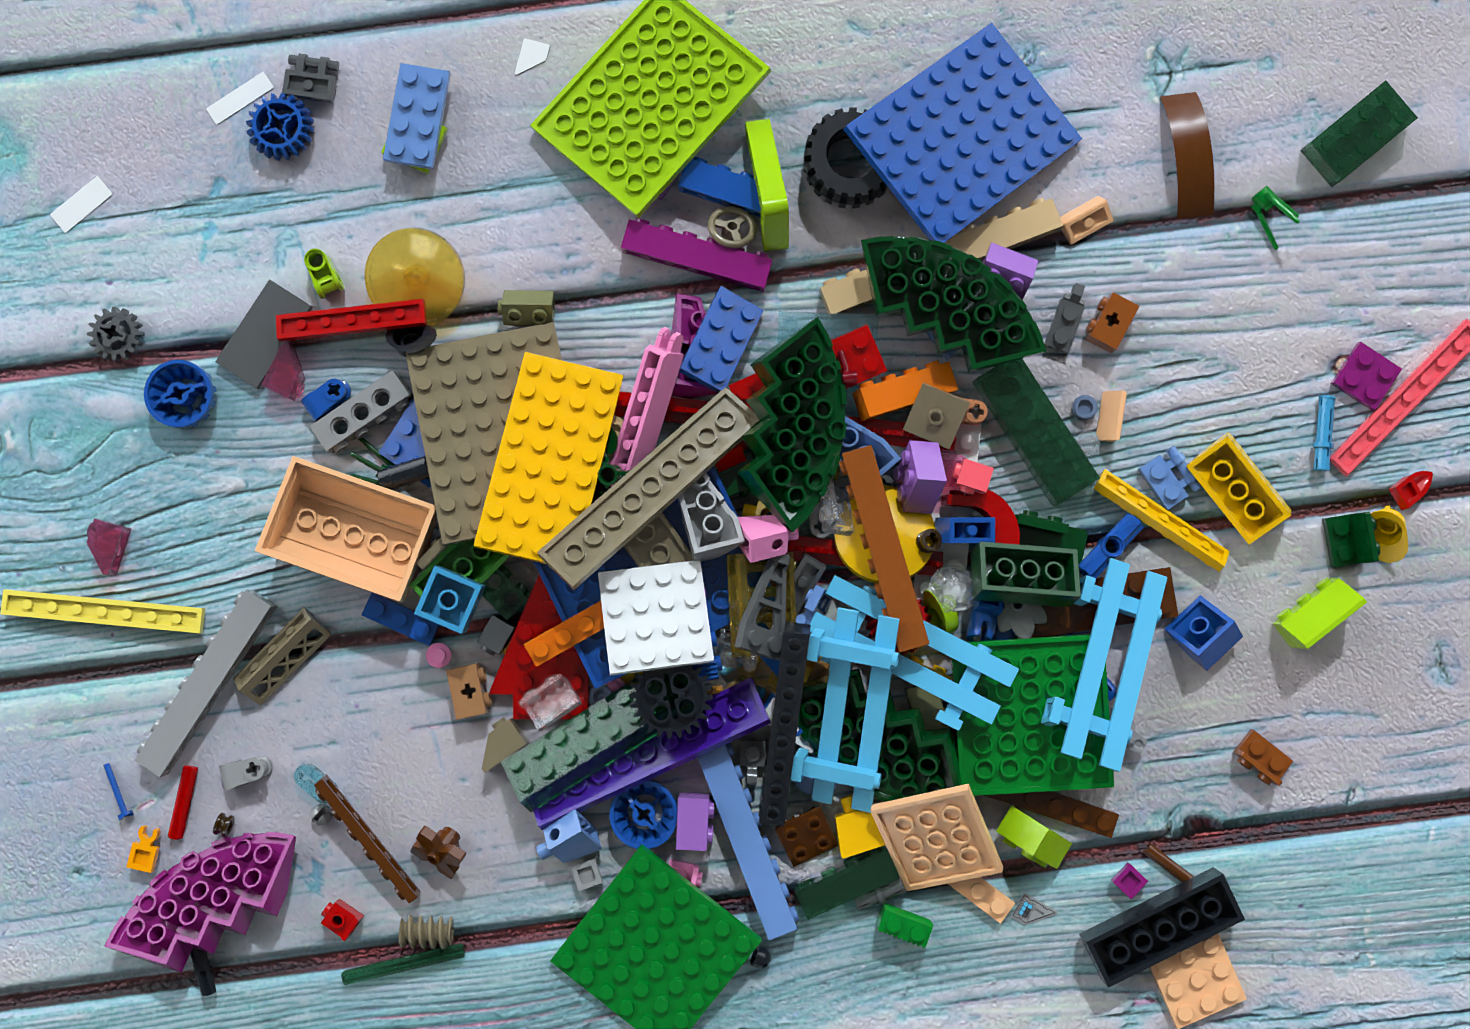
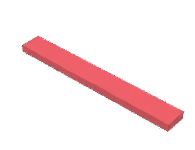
(1403, 400)

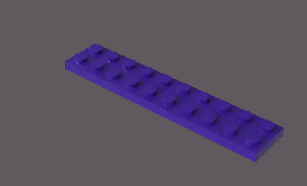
(731, 716)

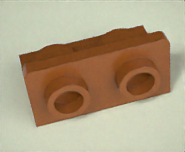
(1263, 757)

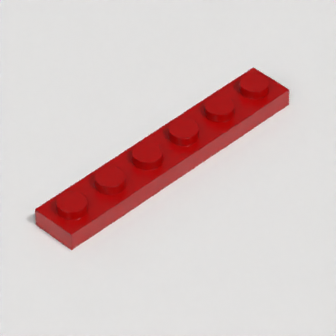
(351, 320)

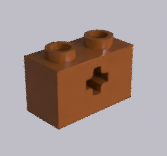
(1122, 313)

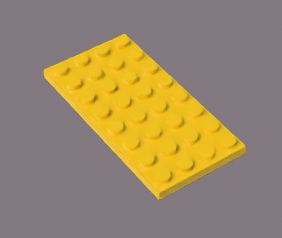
(547, 454)

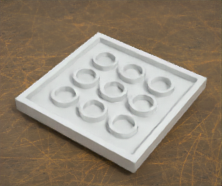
(655, 617)

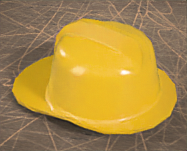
(1390, 534)

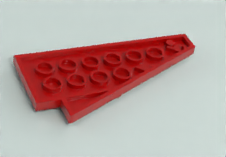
(517, 670)

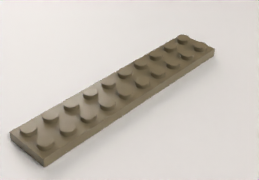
(648, 488)

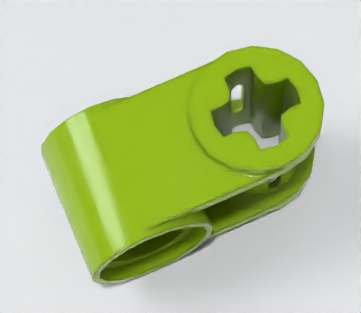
(325, 277)

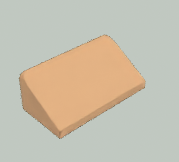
(1086, 219)
(1111, 416)

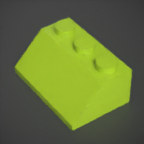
(1318, 613)

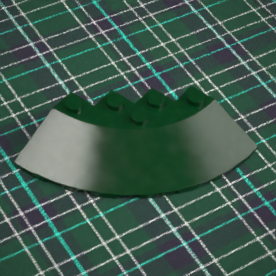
(953, 298)
(798, 425)
(910, 757)

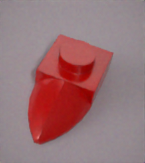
(1411, 488)

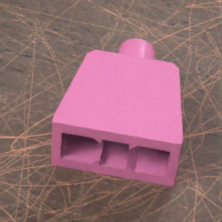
(764, 537)

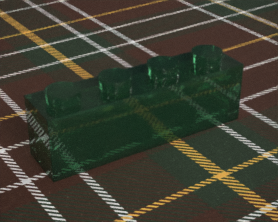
(846, 882)

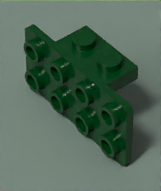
(1050, 533)

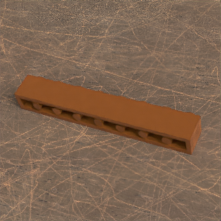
(884, 546)

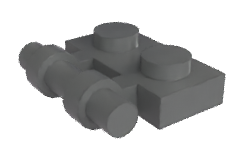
(310, 85)

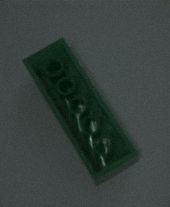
(1036, 430)

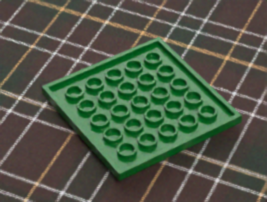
(1017, 749)
(655, 946)

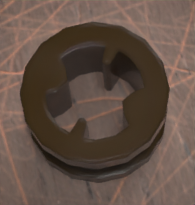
(922, 545)
(223, 824)

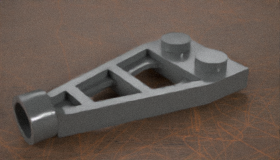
(756, 638)

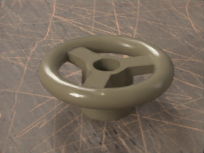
(730, 229)

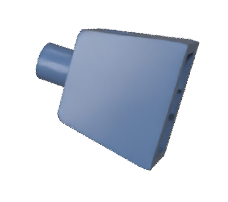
(569, 838)

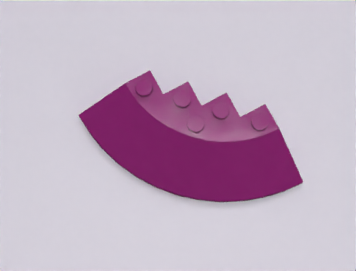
(204, 897)

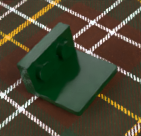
(1351, 539)

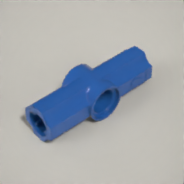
(1120, 536)

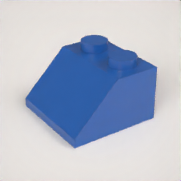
(1204, 632)

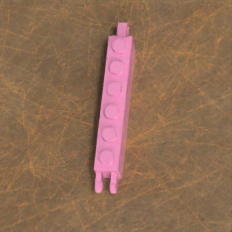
(649, 400)

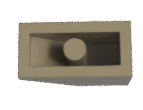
(502, 742)

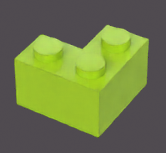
(1035, 839)

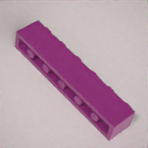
(696, 255)

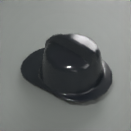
(411, 338)

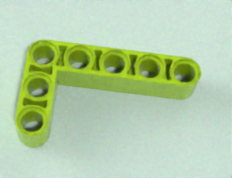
(768, 184)

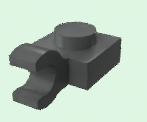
(752, 755)

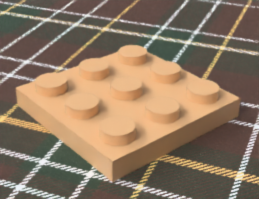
(1198, 982)

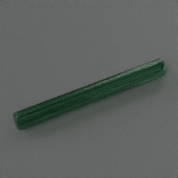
(403, 964)

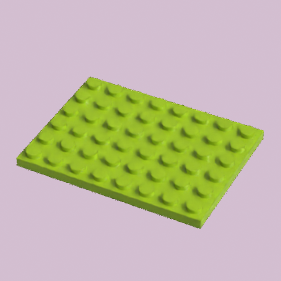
(650, 100)

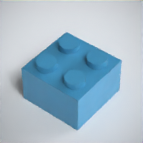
(450, 599)

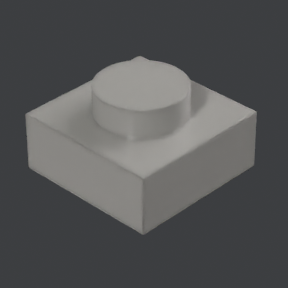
(586, 874)

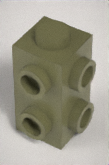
(527, 307)

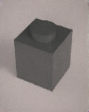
(496, 635)

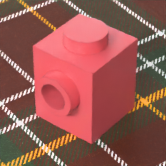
(972, 477)

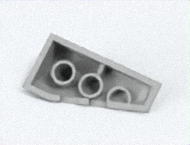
(708, 521)

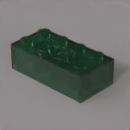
(1359, 134)

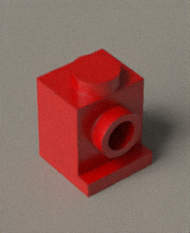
(349, 916)

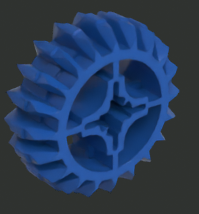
(261, 134)

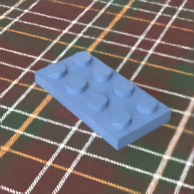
(416, 116)

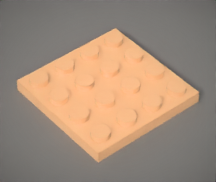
(937, 837)

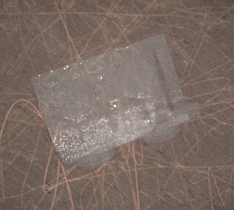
(836, 511)
(550, 701)

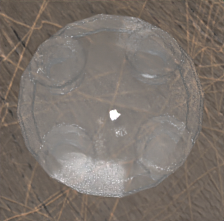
(953, 588)

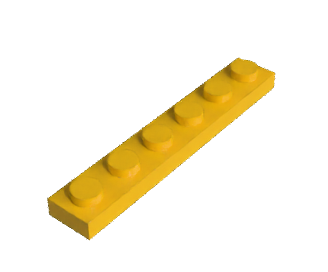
(1162, 520)

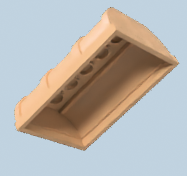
(348, 529)

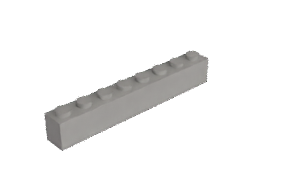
(205, 682)

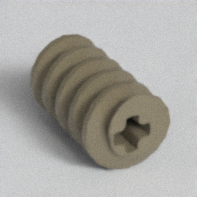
(426, 933)

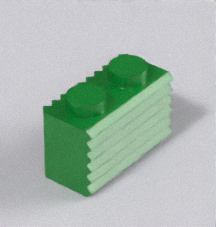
(904, 925)

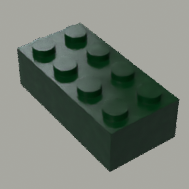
(1025, 574)

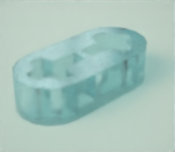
(307, 785)

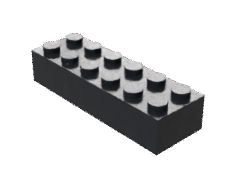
(1162, 926)

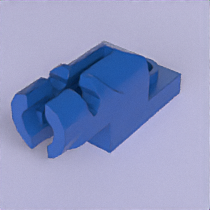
(983, 614)

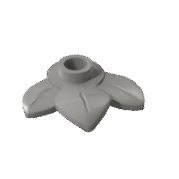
(1021, 619)

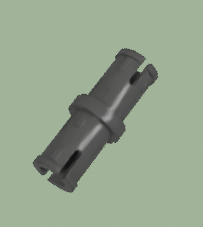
(880, 894)

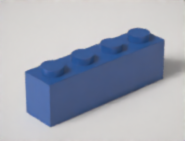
(720, 185)

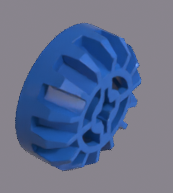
(165, 387)
(659, 830)

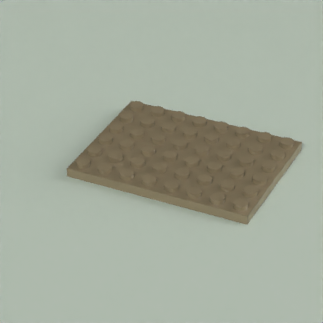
(462, 411)

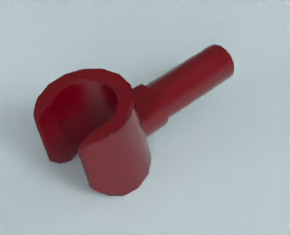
(849, 377)

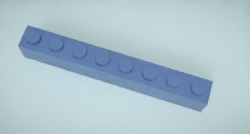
(748, 843)

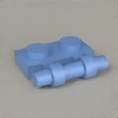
(1163, 481)
(815, 601)

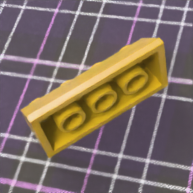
(1239, 488)

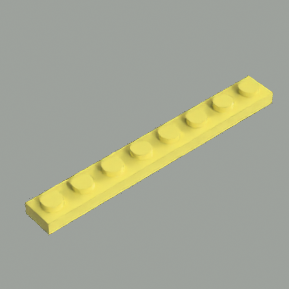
(102, 611)

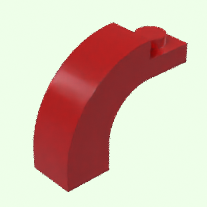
(988, 505)

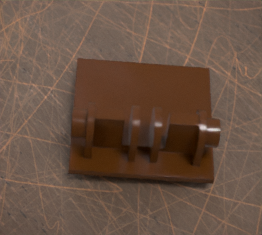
(806, 836)

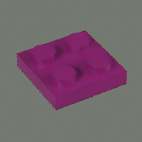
(1366, 376)

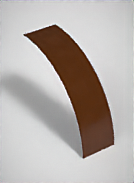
(1192, 154)

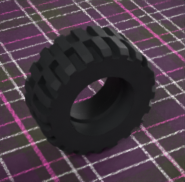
(823, 178)

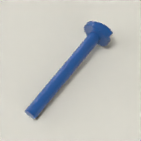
(124, 813)

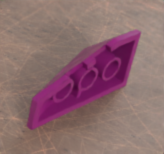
(686, 321)

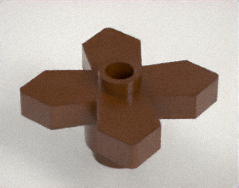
(439, 849)

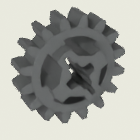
(119, 323)

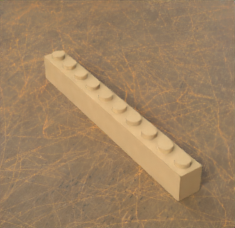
(1010, 232)

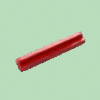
(182, 802)

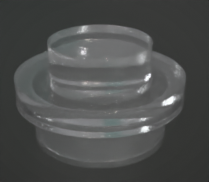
(1088, 442)

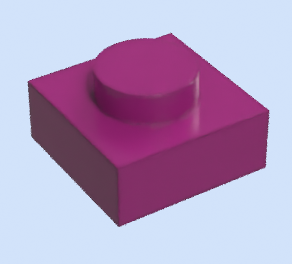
(1129, 880)

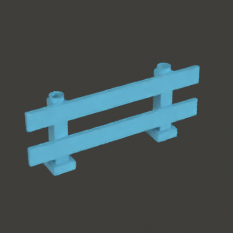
(844, 651)
(959, 695)
(1080, 717)

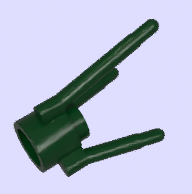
(368, 463)

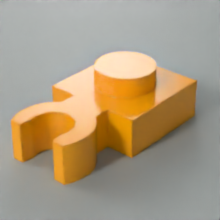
(143, 853)

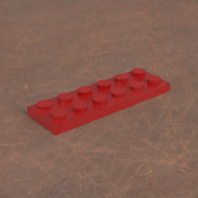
(860, 355)

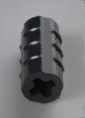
(403, 473)

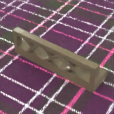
(273, 655)

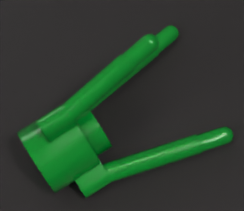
(1265, 200)

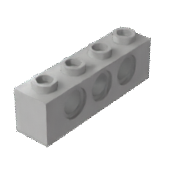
(327, 427)

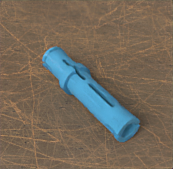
(1324, 433)

